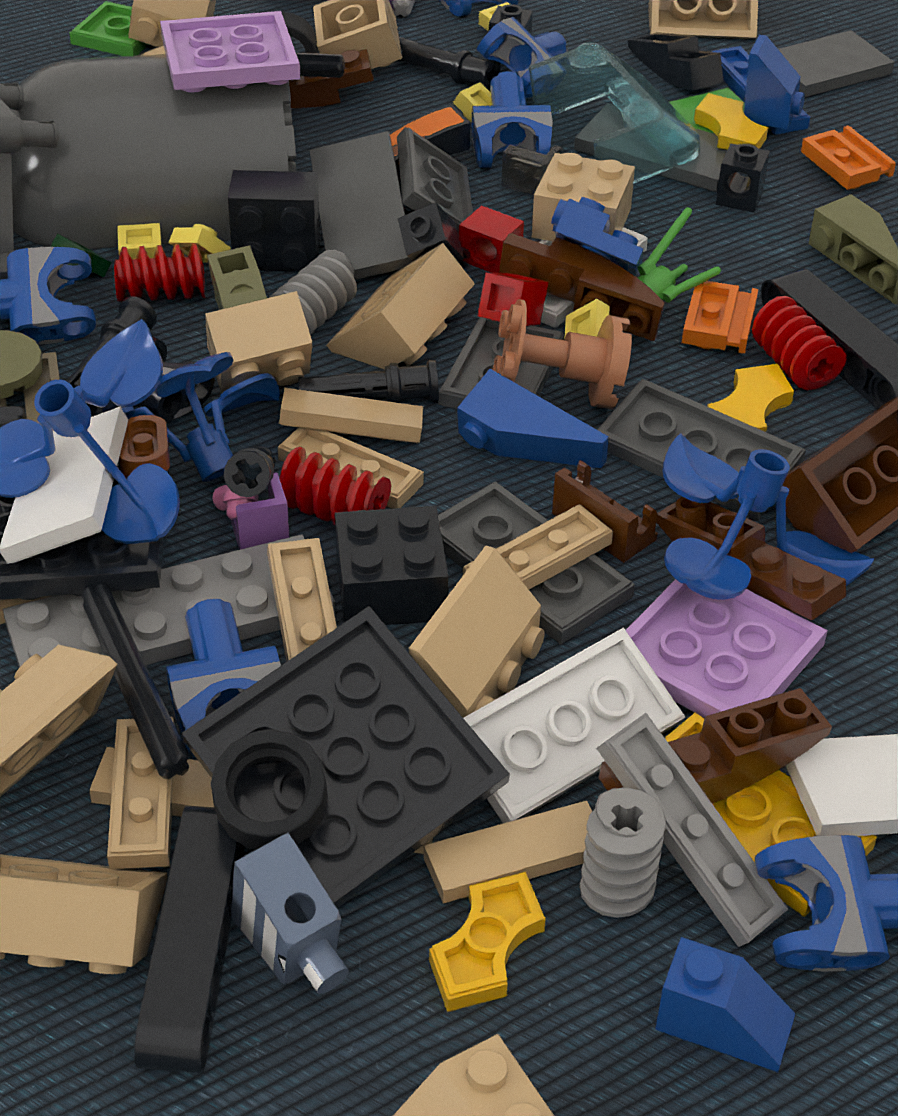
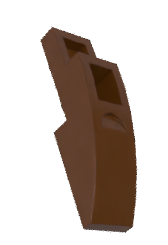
(324, 91)
(583, 277)
(774, 573)
(745, 743)

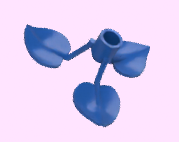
(121, 371)
(206, 445)
(758, 485)

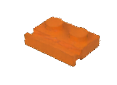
(848, 157)
(719, 316)

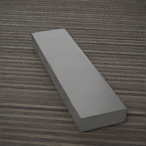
(695, 831)

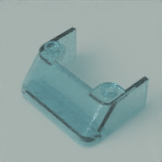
(654, 131)

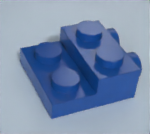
(589, 228)

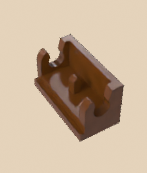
(630, 531)

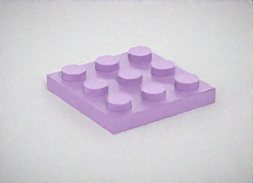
(229, 51)
(723, 650)

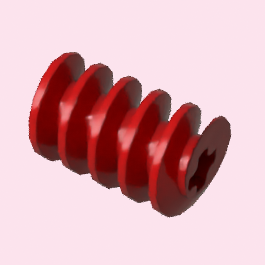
(159, 273)
(797, 343)
(326, 490)

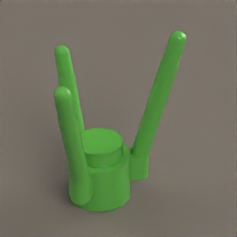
(660, 278)

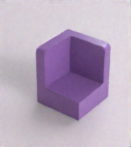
(262, 520)

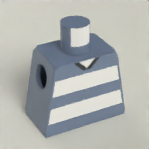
(288, 915)

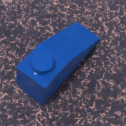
(525, 426)

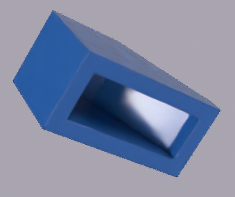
(771, 87)
(723, 1006)

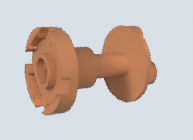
(579, 357)

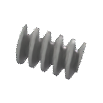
(322, 287)
(622, 852)

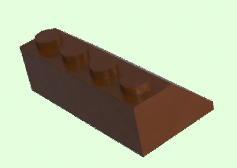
(849, 485)

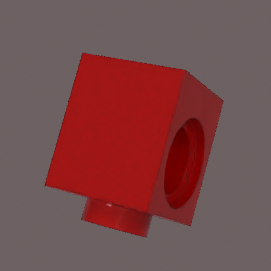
(484, 236)
(504, 289)

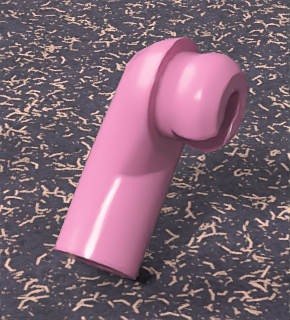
(227, 501)

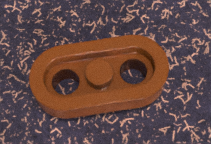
(144, 443)

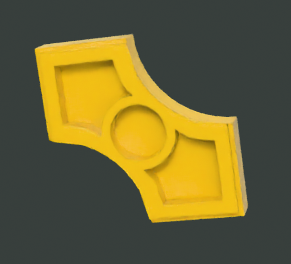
(728, 122)
(756, 395)
(474, 959)

